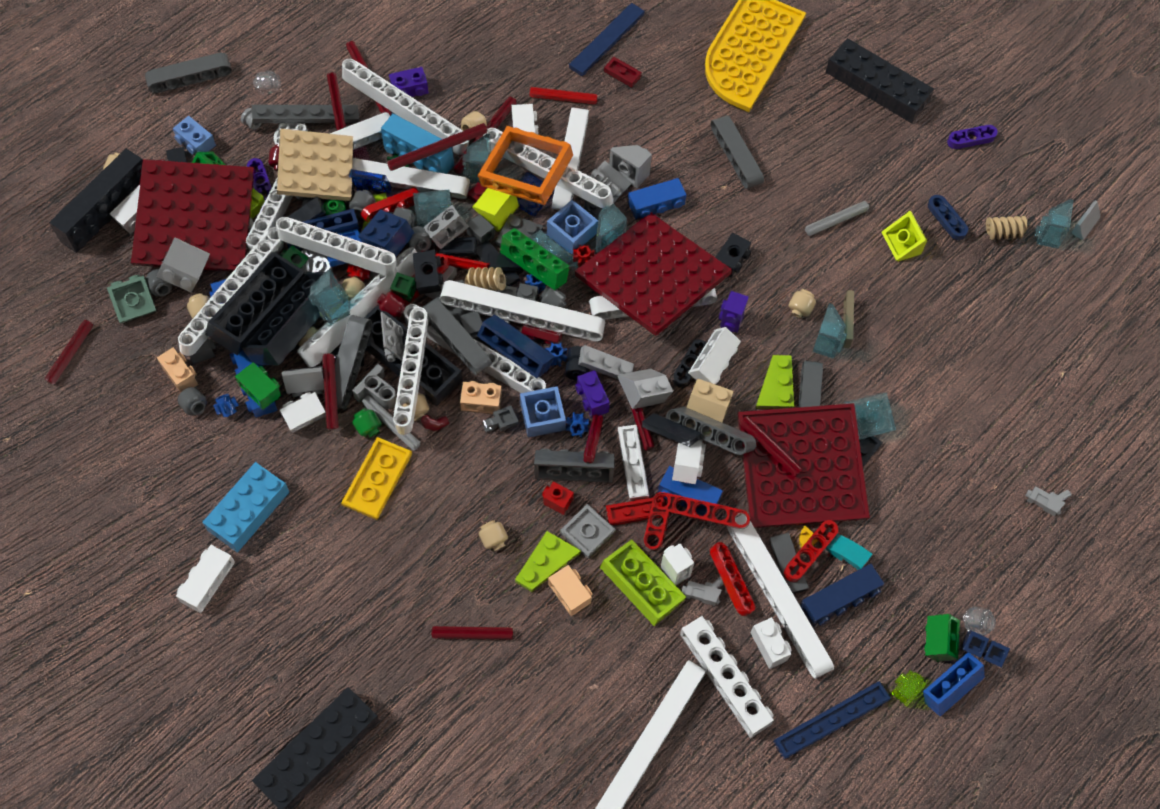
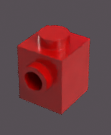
(557, 497)

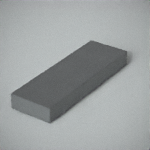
(784, 552)

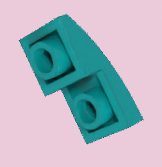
(848, 550)

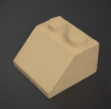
(710, 400)

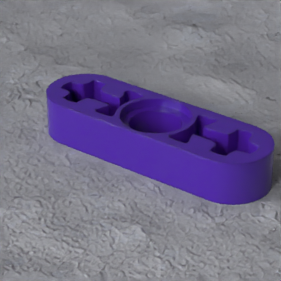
(967, 142)
(261, 174)

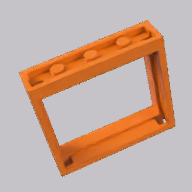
(521, 189)

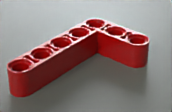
(690, 512)

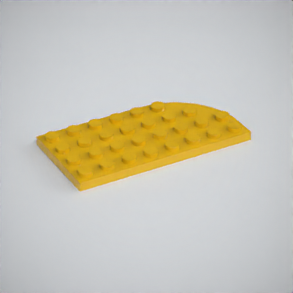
(750, 49)

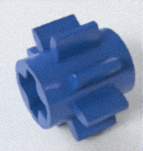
(533, 281)
(558, 352)
(226, 405)
(573, 427)

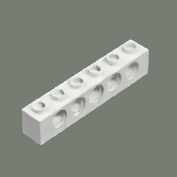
(751, 723)

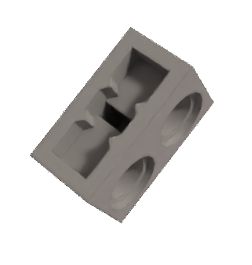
(446, 227)

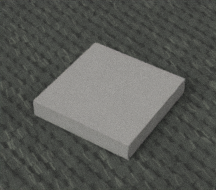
(587, 531)

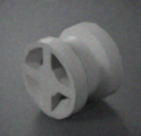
(246, 119)

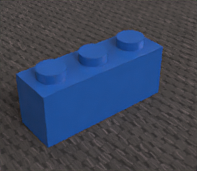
(657, 198)
(699, 491)
(954, 684)

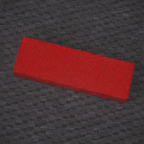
(631, 511)

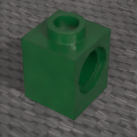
(404, 286)

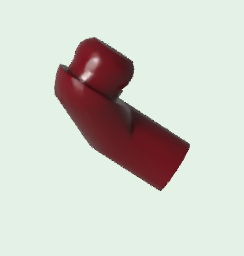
(432, 424)

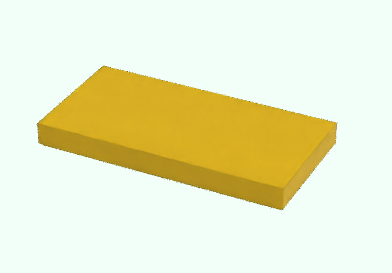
(376, 478)

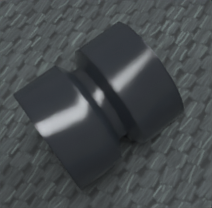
(572, 368)

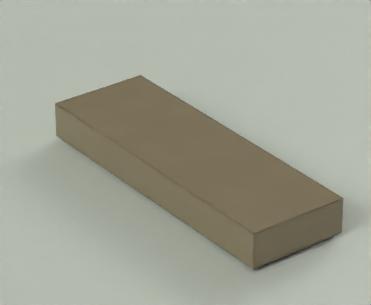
(848, 317)

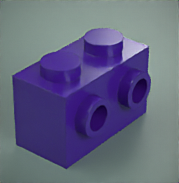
(410, 81)
(733, 311)
(592, 393)

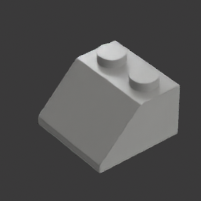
(632, 163)
(183, 265)
(304, 380)
(645, 387)

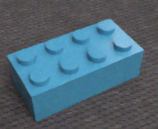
(404, 137)
(246, 507)

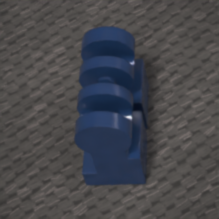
(988, 649)

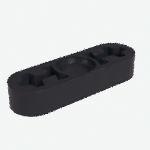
(690, 355)

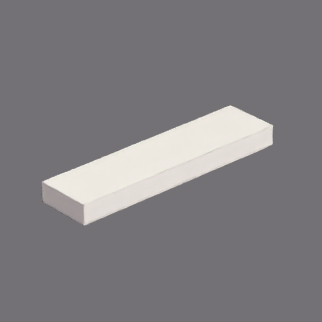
(633, 462)

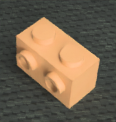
(176, 369)
(480, 397)
(570, 590)

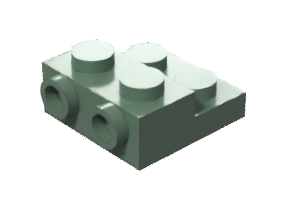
(131, 298)

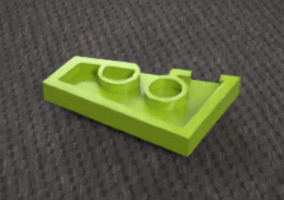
(778, 385)
(545, 560)

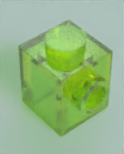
(908, 687)

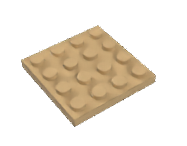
(315, 165)

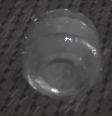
(267, 82)
(979, 620)

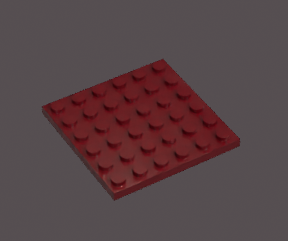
(196, 205)
(653, 273)
(832, 474)

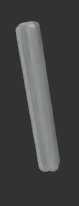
(837, 218)
(387, 419)

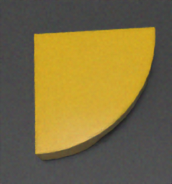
(805, 534)

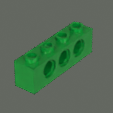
(534, 259)

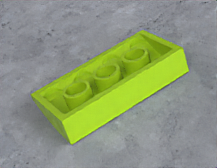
(642, 582)

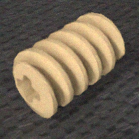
(1006, 226)
(486, 278)

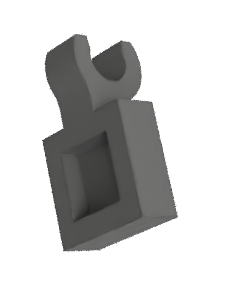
(503, 418)

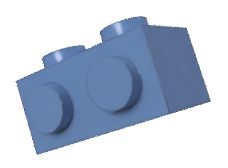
(193, 136)

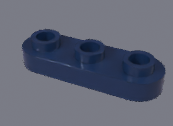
(944, 211)

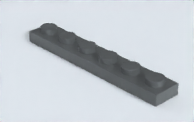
(302, 114)

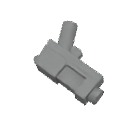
(1050, 502)
(706, 593)

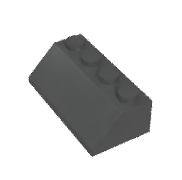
(570, 466)

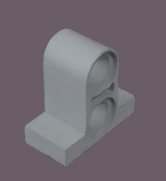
(383, 389)

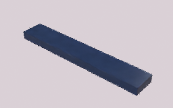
(607, 39)
(831, 720)

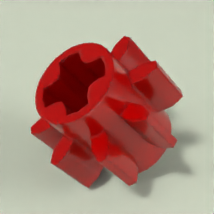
(582, 254)
(355, 271)

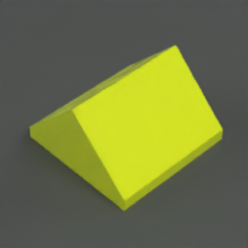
(496, 207)
(905, 237)

